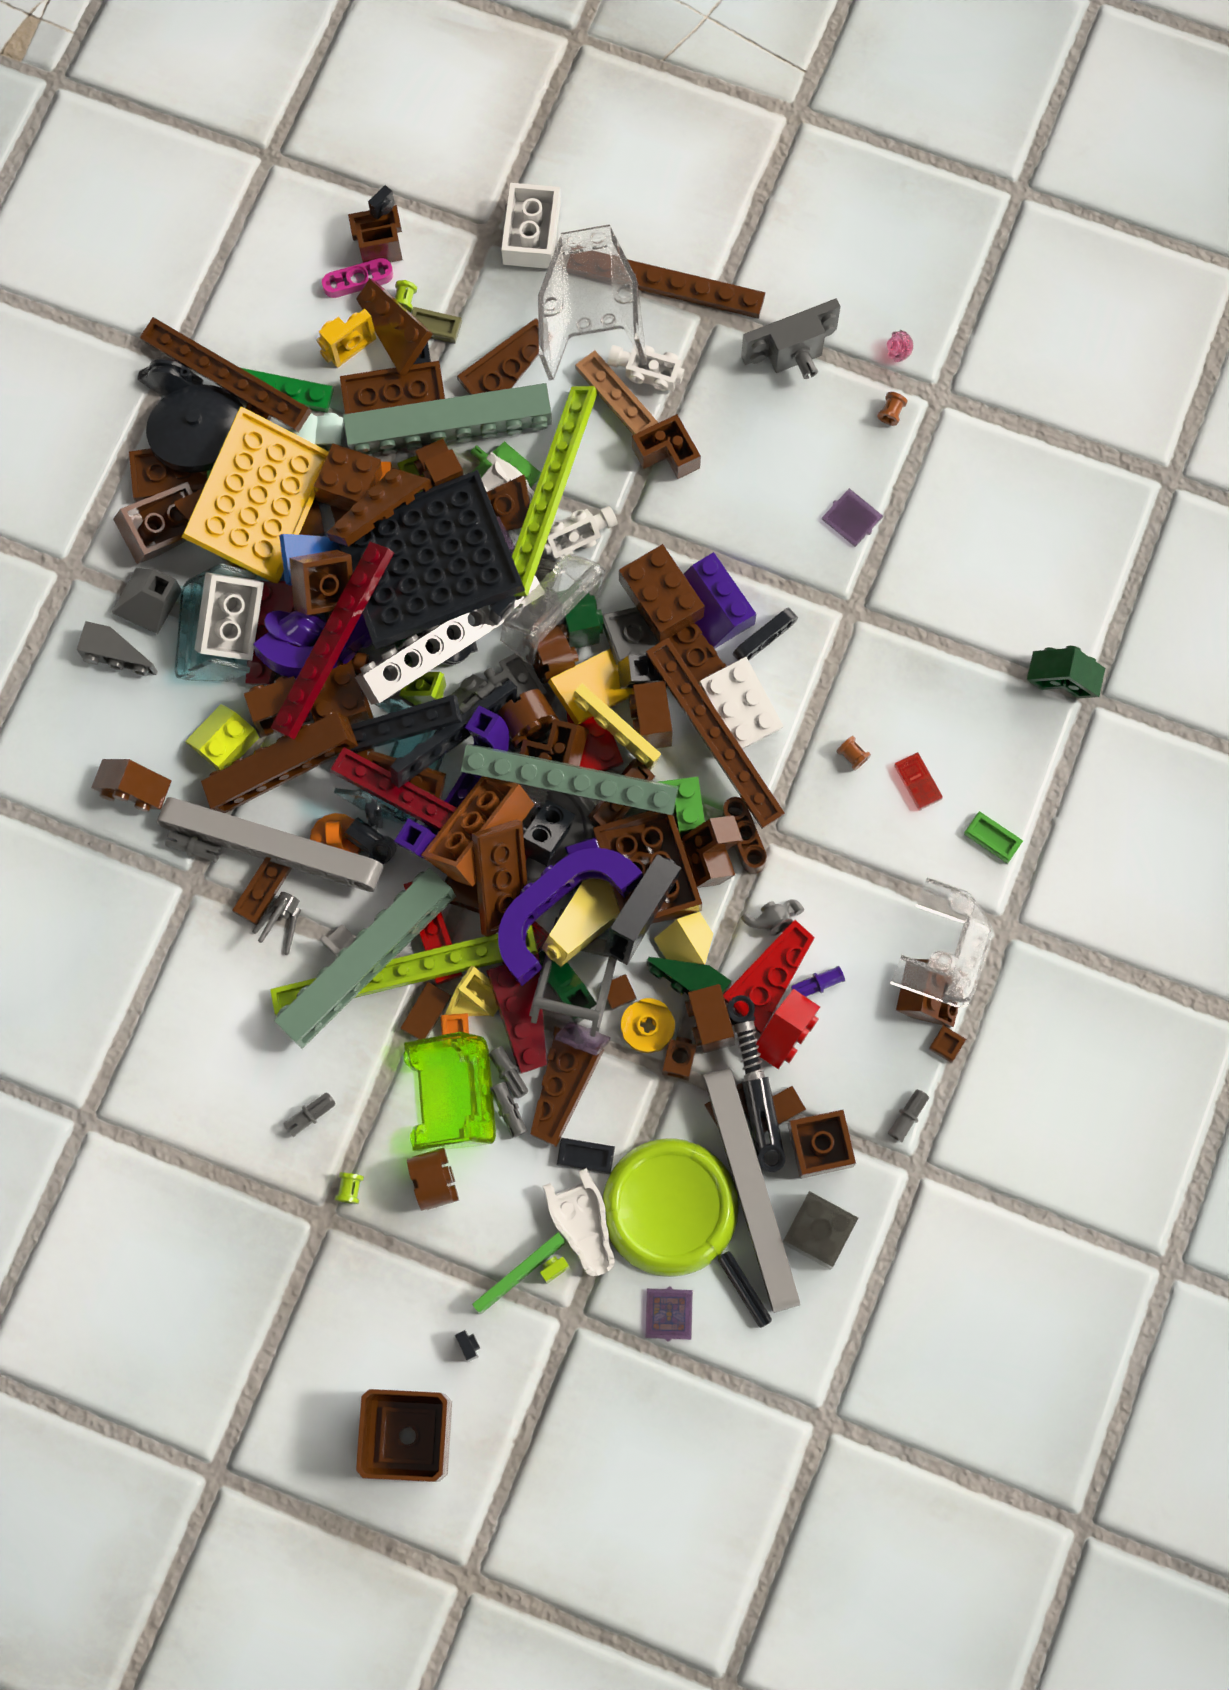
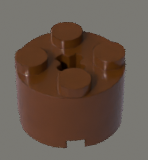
(554, 654)
(528, 718)
(432, 1179)

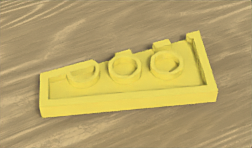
(616, 726)

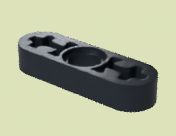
(766, 635)

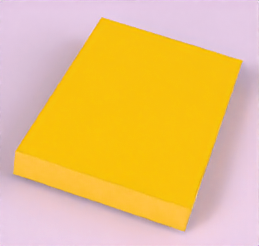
(599, 676)

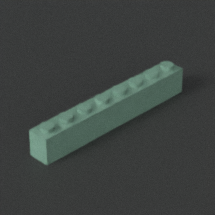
(569, 779)
(364, 957)

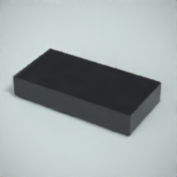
(584, 1155)

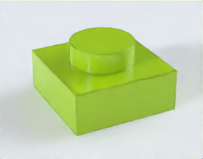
(554, 1268)

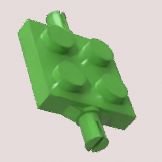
(509, 455)

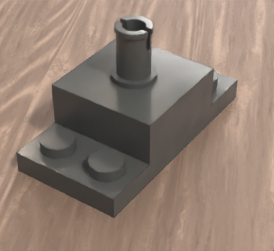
(793, 339)

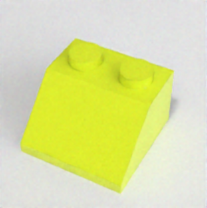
(222, 738)

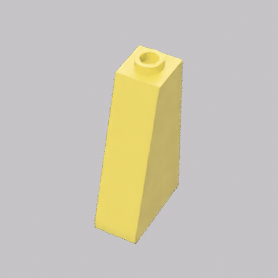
(584, 919)

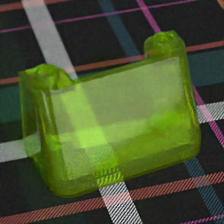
(452, 1091)

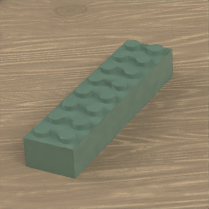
(449, 420)

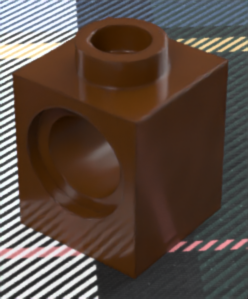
(675, 1069)

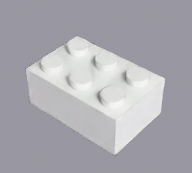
(530, 225)
(228, 616)
(742, 703)

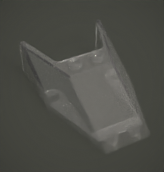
(586, 293)

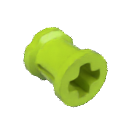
(401, 292)
(349, 1188)

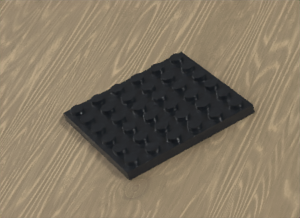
(443, 561)

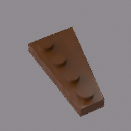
(394, 325)
(504, 364)
(511, 502)
(377, 505)
(697, 652)
(562, 1088)

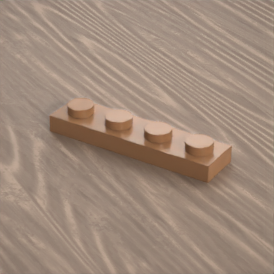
(615, 393)

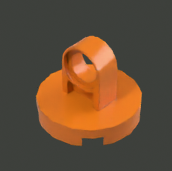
(330, 831)

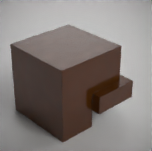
(377, 237)

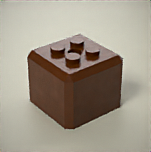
(379, 1443)

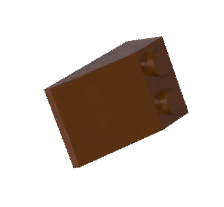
(153, 524)

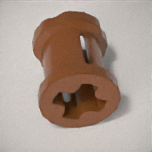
(892, 408)
(853, 753)

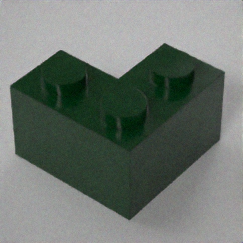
(584, 623)
(1066, 670)

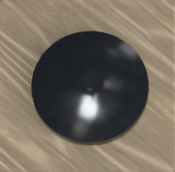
(191, 426)

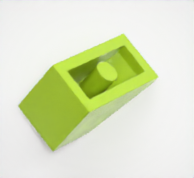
(425, 688)

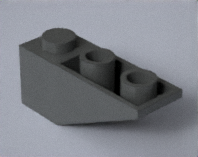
(106, 646)

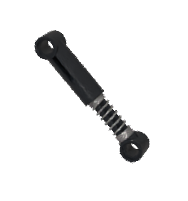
(756, 1087)

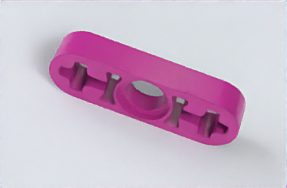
(348, 272)

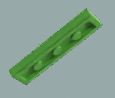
(519, 1273)

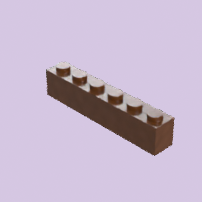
(278, 762)

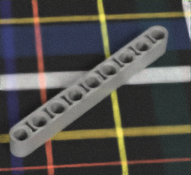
(266, 841)
(751, 1190)

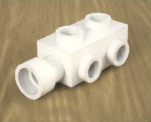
(655, 370)
(573, 537)

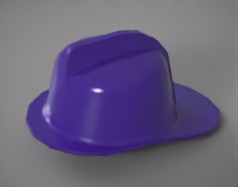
(295, 627)

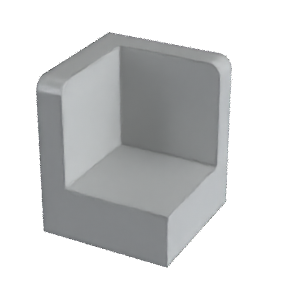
(338, 939)

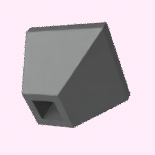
(148, 599)

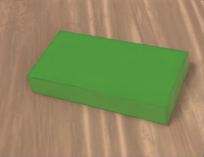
(993, 837)

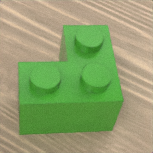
(688, 804)

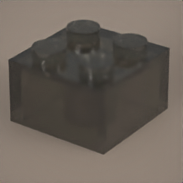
(820, 1230)

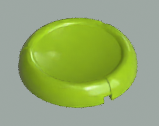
(670, 1207)

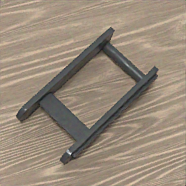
(595, 947)

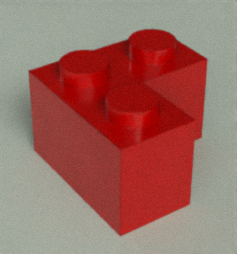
(787, 1027)

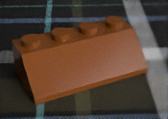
(486, 806)

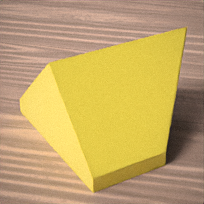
(686, 939)
(473, 996)

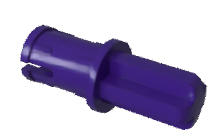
(819, 982)

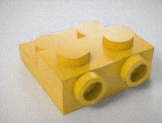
(344, 340)

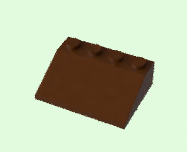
(640, 841)

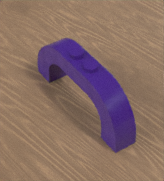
(289, 659)
(487, 731)
(547, 890)

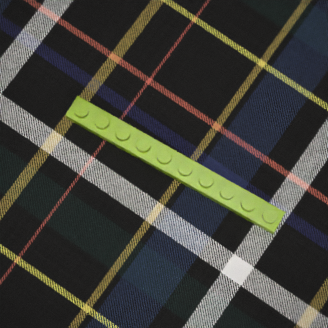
(552, 483)
(418, 967)

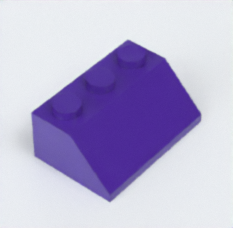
(726, 607)

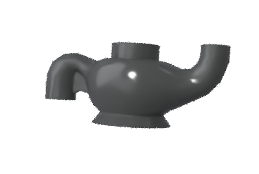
(774, 916)

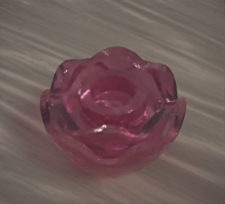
(900, 346)

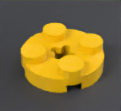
(640, 1012)

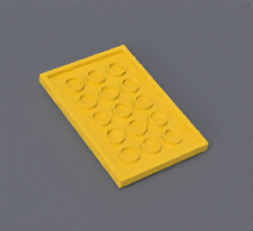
(255, 494)

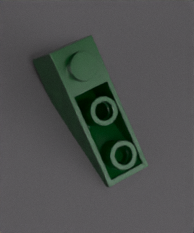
(687, 975)
(568, 986)

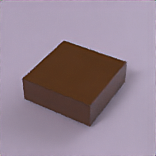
(620, 992)
(947, 1044)

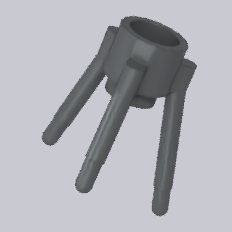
(284, 907)

